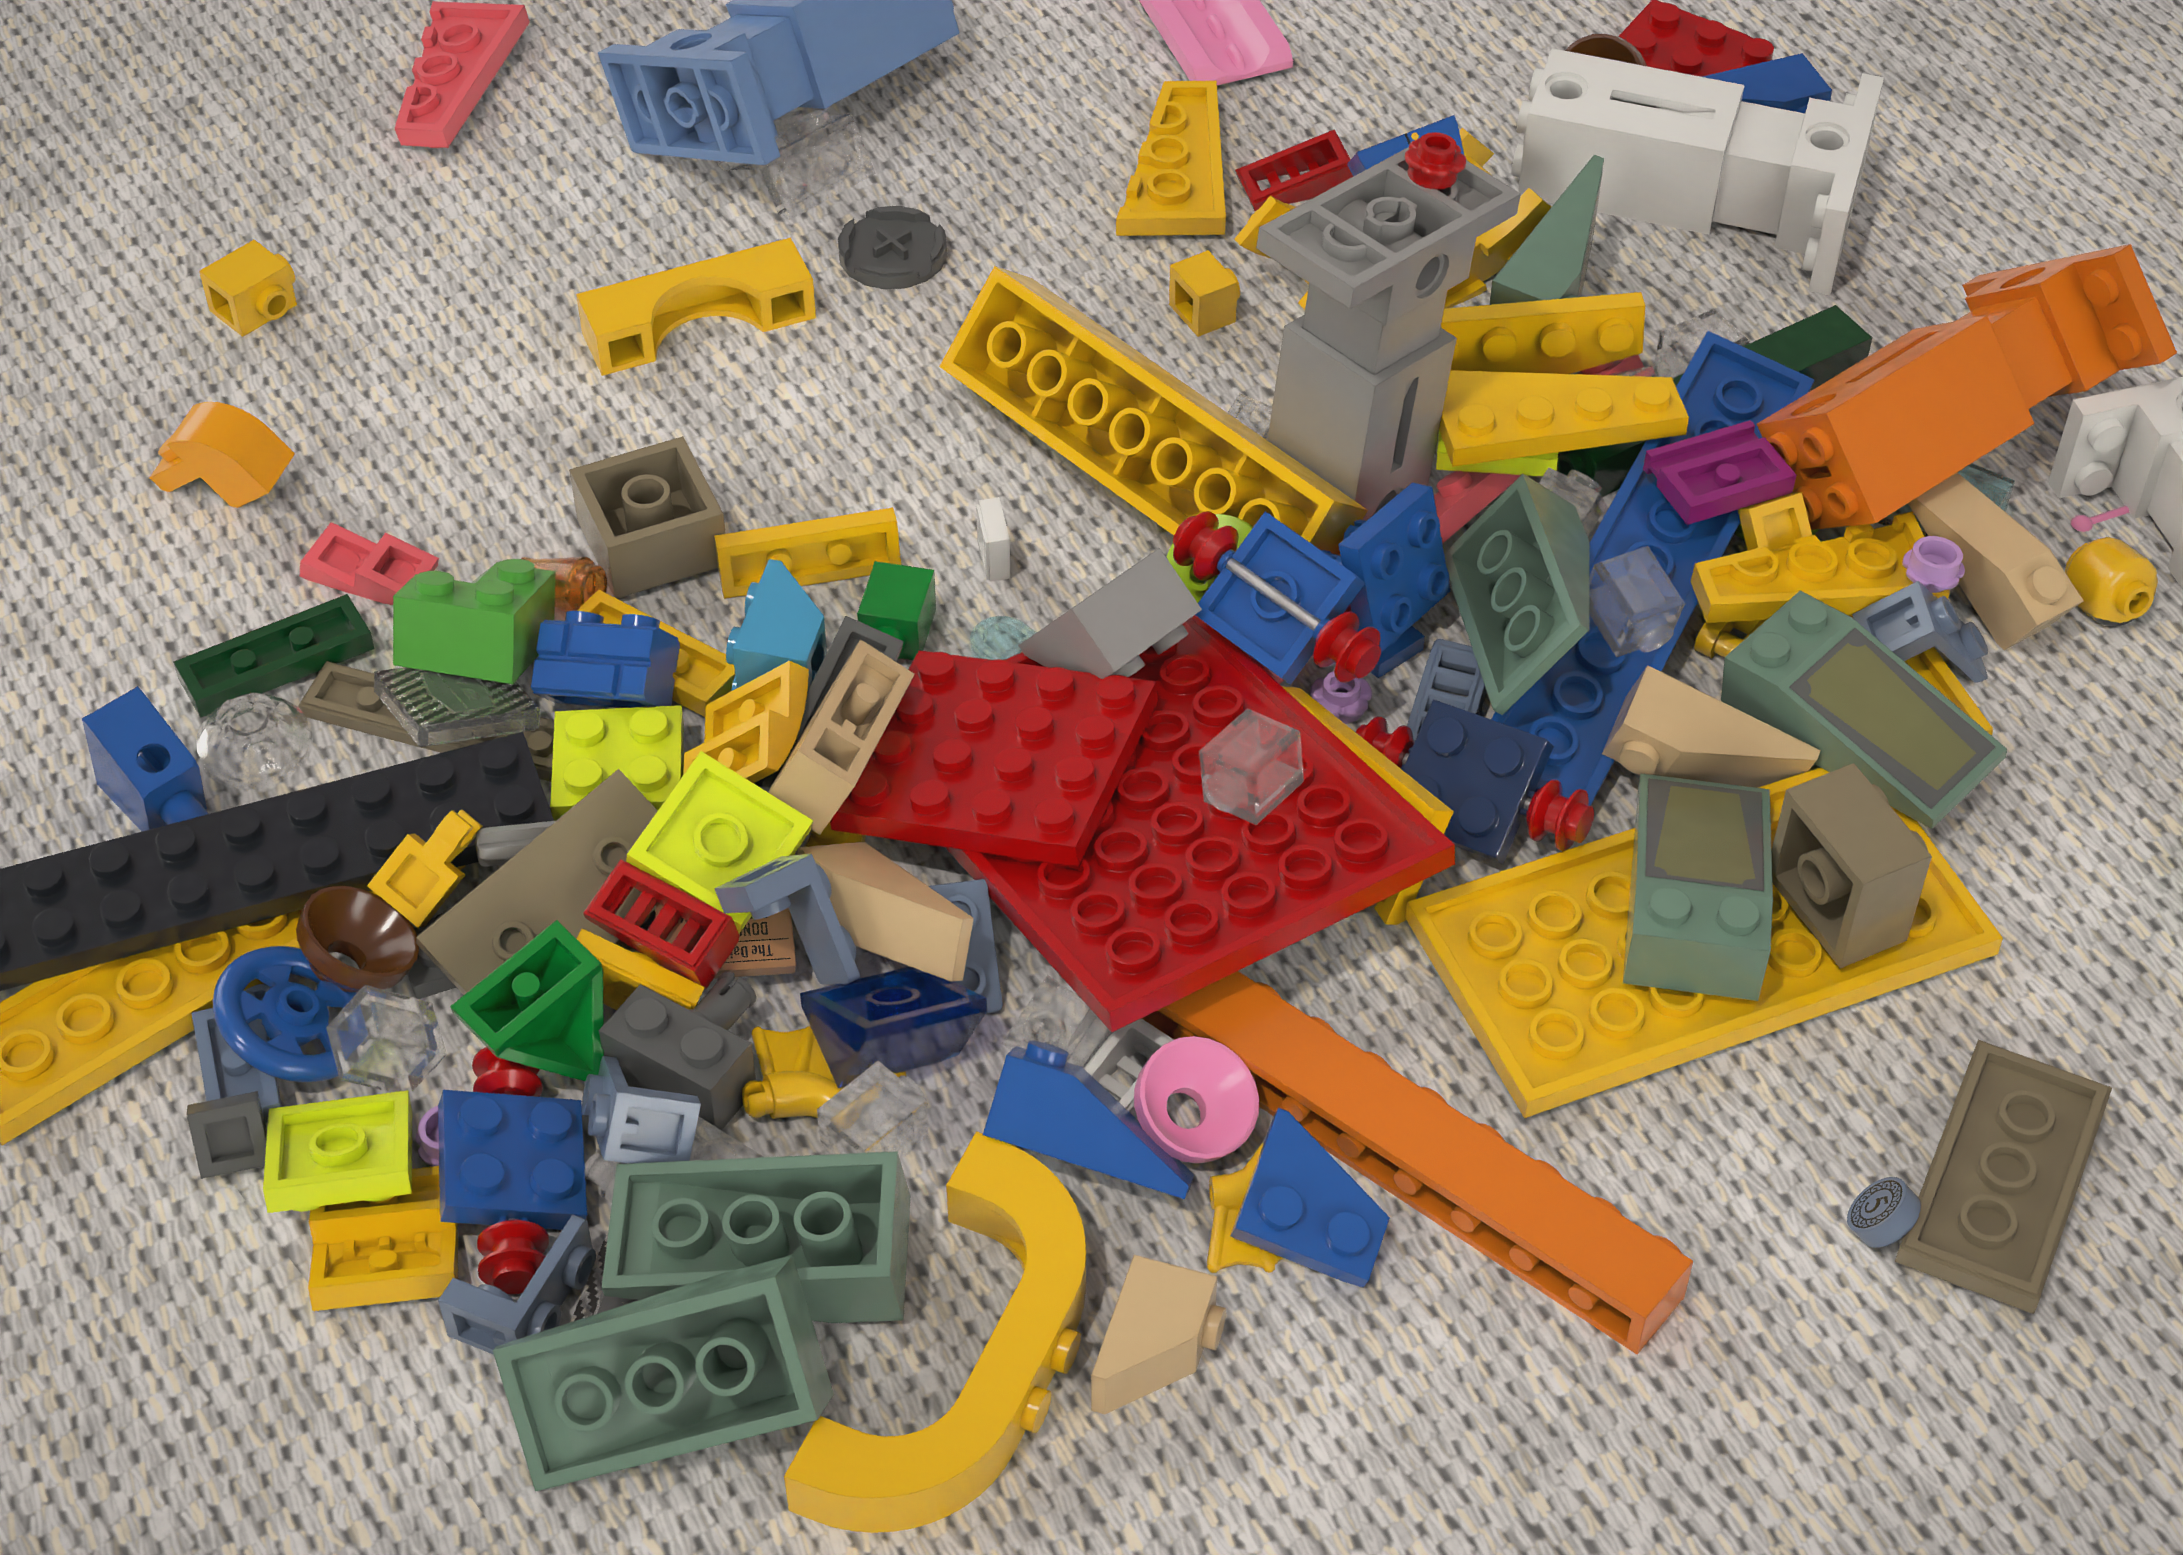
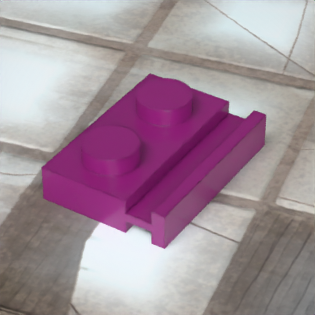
(1719, 472)

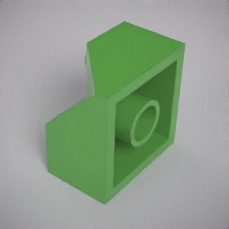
(473, 627)

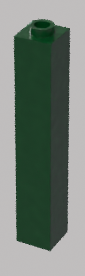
(1814, 347)

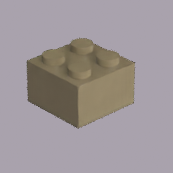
(648, 516)
(1848, 864)

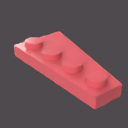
(456, 67)

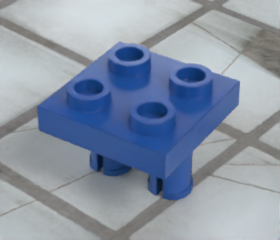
(1399, 561)

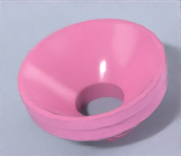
(1217, 1084)

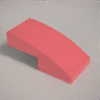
(363, 567)

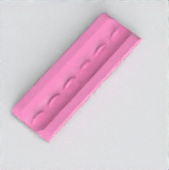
(1220, 38)

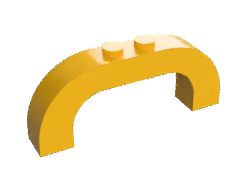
(926, 1475)

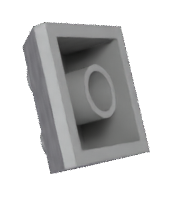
(1118, 622)

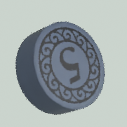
(1884, 1212)

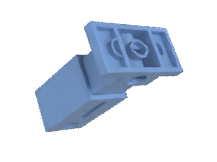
(725, 85)

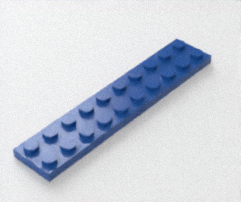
(1586, 687)

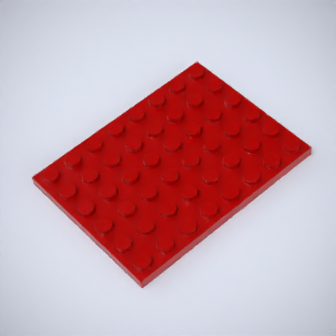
(1191, 891)

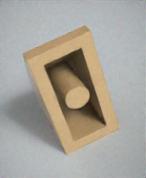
(1155, 1332)

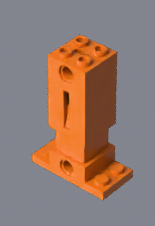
(1965, 384)

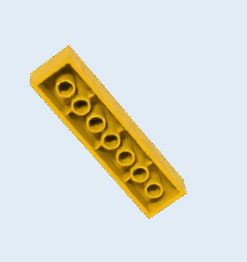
(1131, 418)

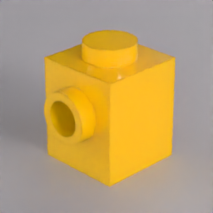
(249, 287)

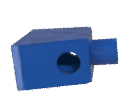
(149, 788)

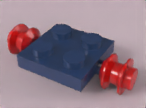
(1486, 778)

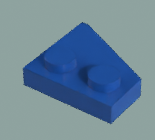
(1309, 1207)

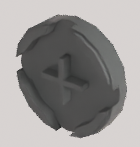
(892, 248)

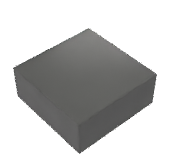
(228, 1134)

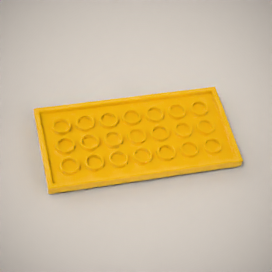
(1543, 956)

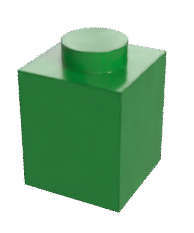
(901, 604)

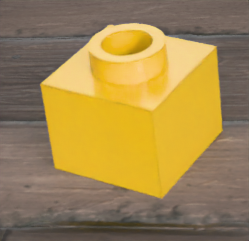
(1203, 293)

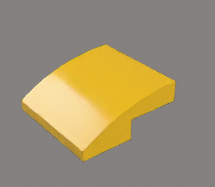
(756, 723)
(383, 1248)

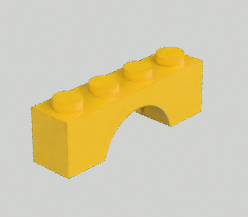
(757, 285)

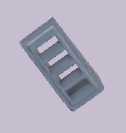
(1451, 669)

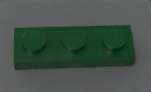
(274, 654)

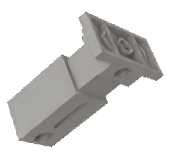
(1369, 356)

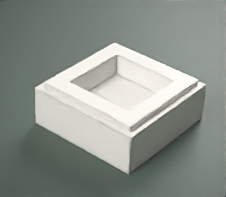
(993, 539)

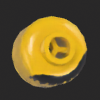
(2112, 581)

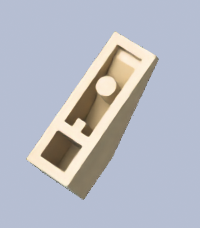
(2007, 569)
(842, 735)
(1692, 736)
(893, 910)

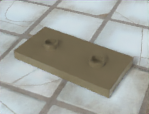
(542, 884)
(2005, 1176)

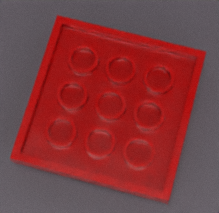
(999, 758)

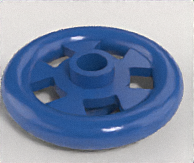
(287, 1011)

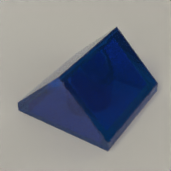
(891, 1018)

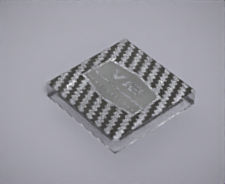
(452, 707)

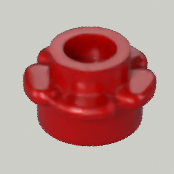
(1434, 161)

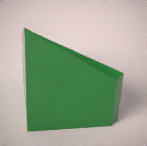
(541, 1006)

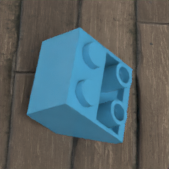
(777, 628)

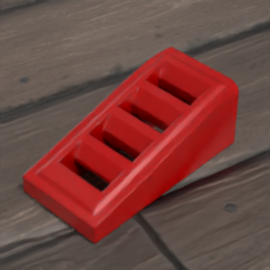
(1321, 155)
(708, 954)

